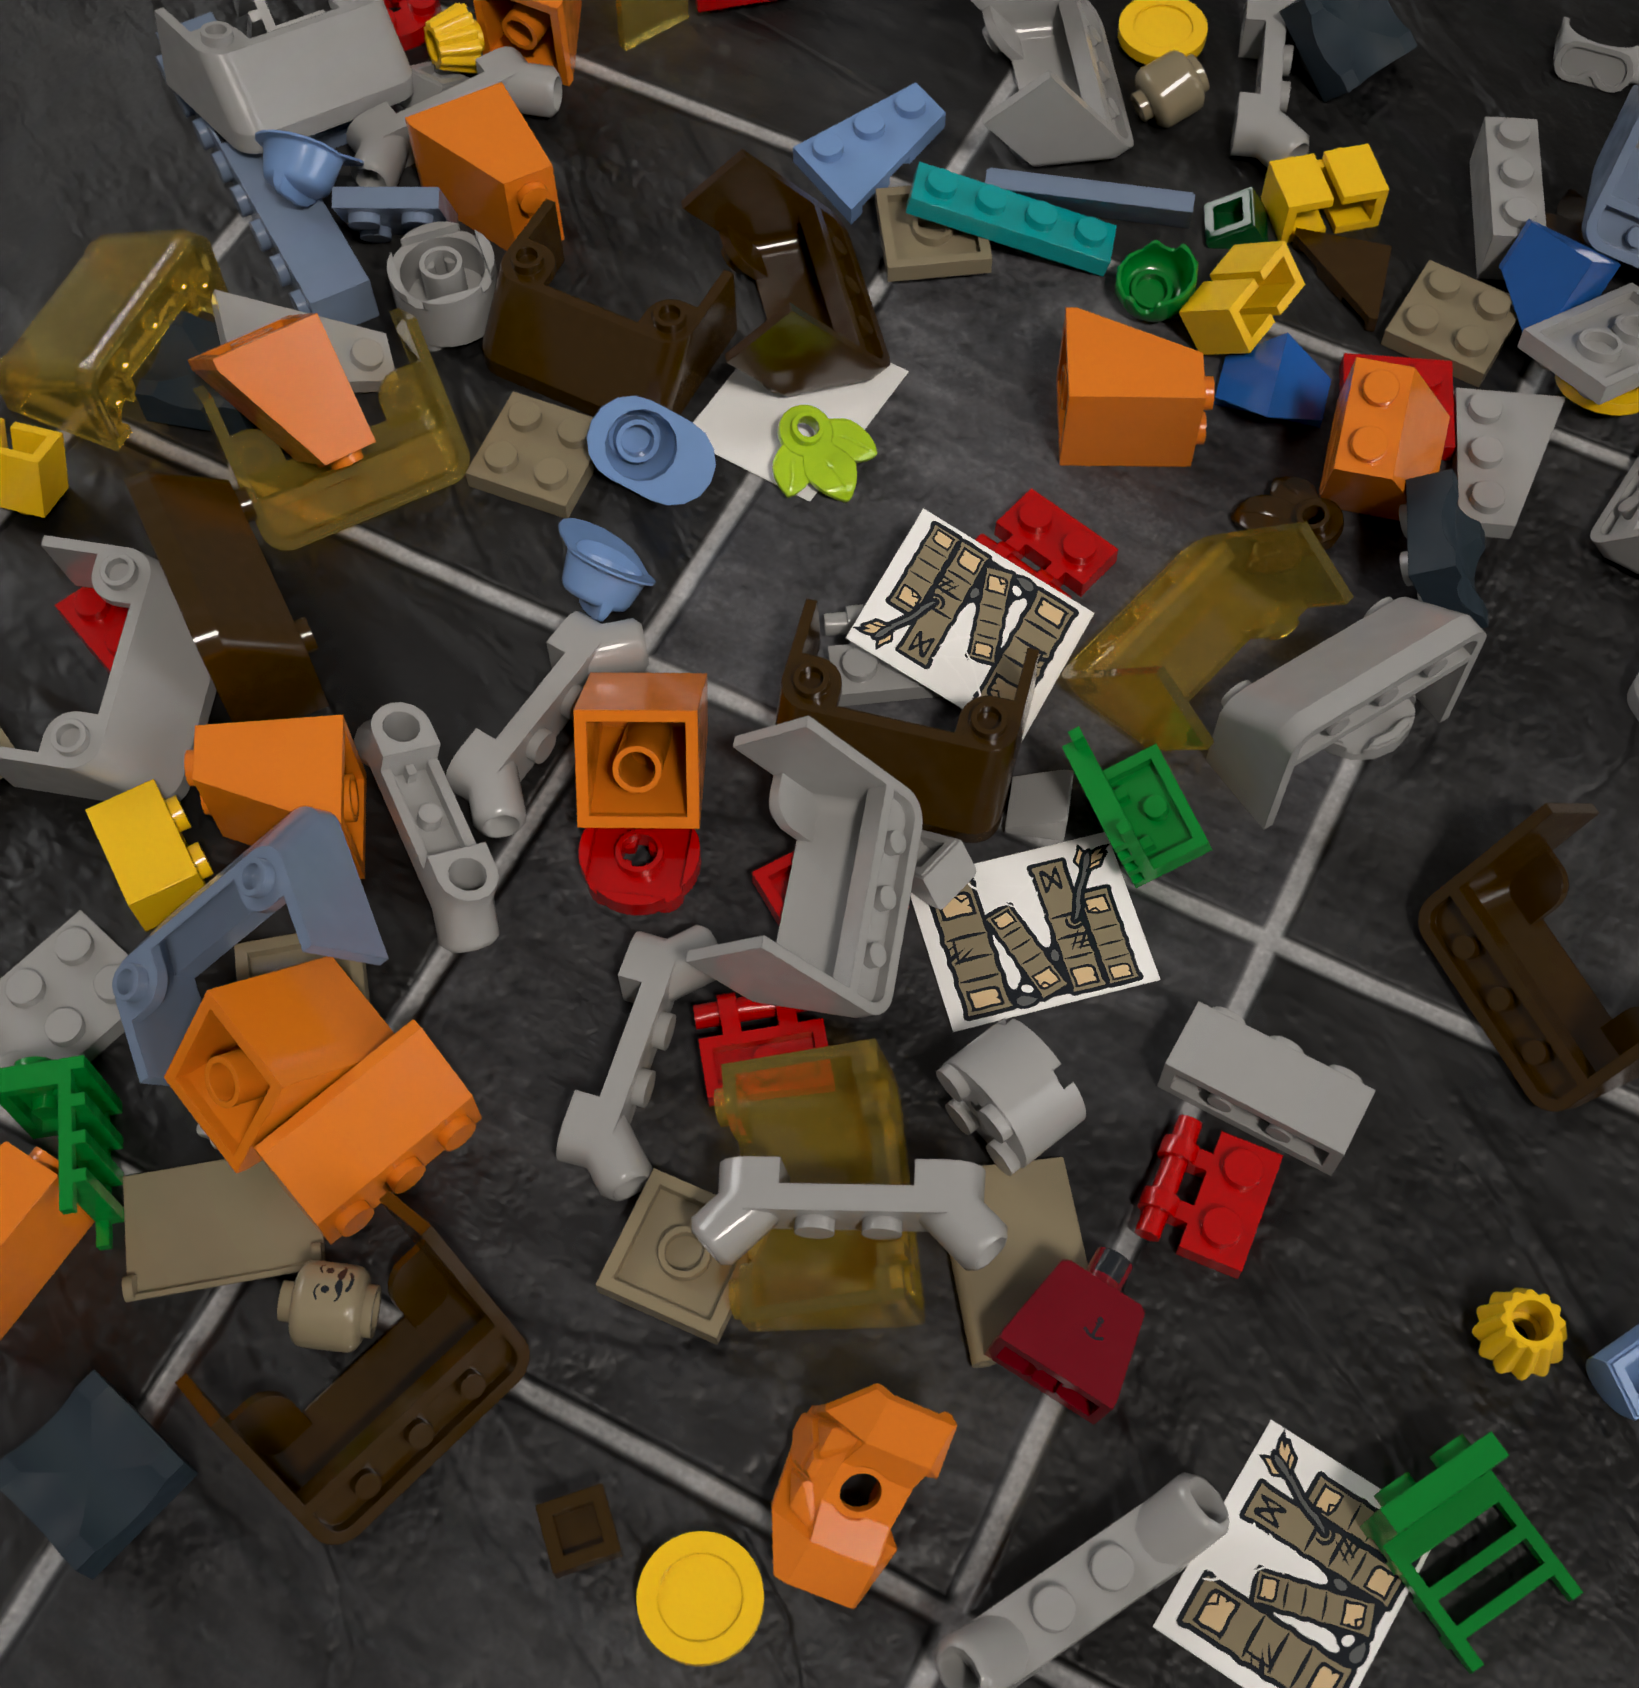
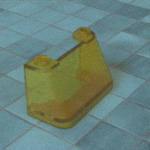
(101, 325)
(831, 1122)

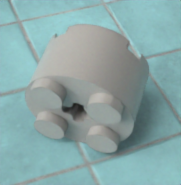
(444, 282)
(1010, 1094)

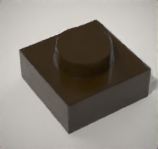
(579, 1530)

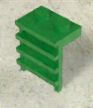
(1139, 810)
(76, 1104)
(1427, 1512)

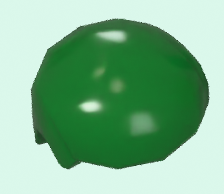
(1156, 281)

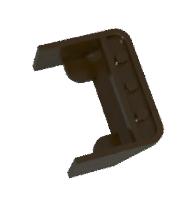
(807, 275)
(587, 352)
(229, 595)
(954, 775)
(1517, 975)
(389, 1409)

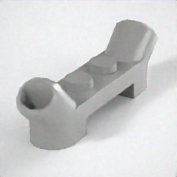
(1259, 121)
(382, 135)
(491, 769)
(450, 865)
(598, 1128)
(759, 1197)
(1085, 1588)

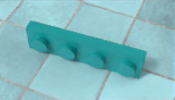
(1011, 219)

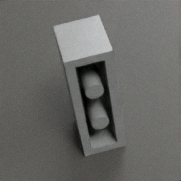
(1504, 188)
(1266, 1087)

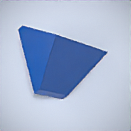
(1552, 273)
(1275, 382)

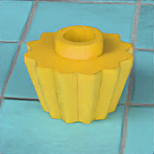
(454, 40)
(1506, 1346)

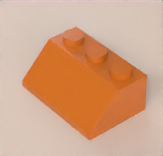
(371, 1133)

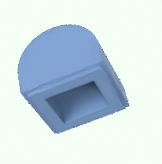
(1616, 1374)

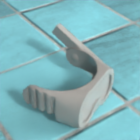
(1594, 63)

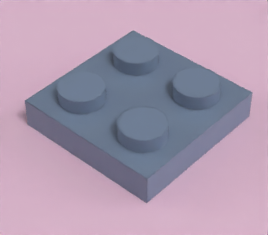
(390, 211)

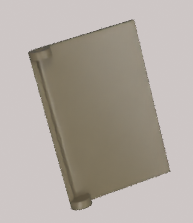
(211, 1229)
(1041, 1233)

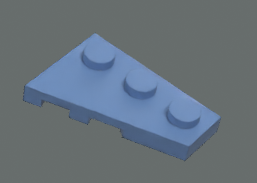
(869, 147)

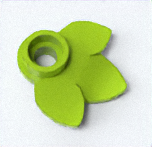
(822, 460)

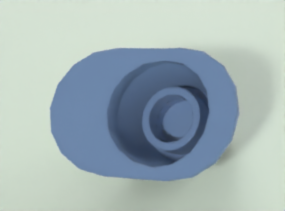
(300, 165)
(651, 450)
(600, 569)

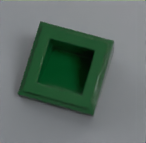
(1235, 220)

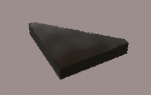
(1349, 268)

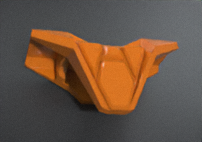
(816, 1535)

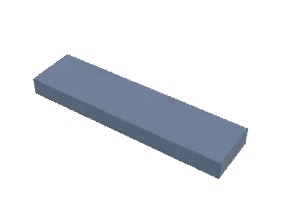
(1100, 197)

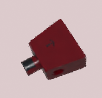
(1075, 1335)

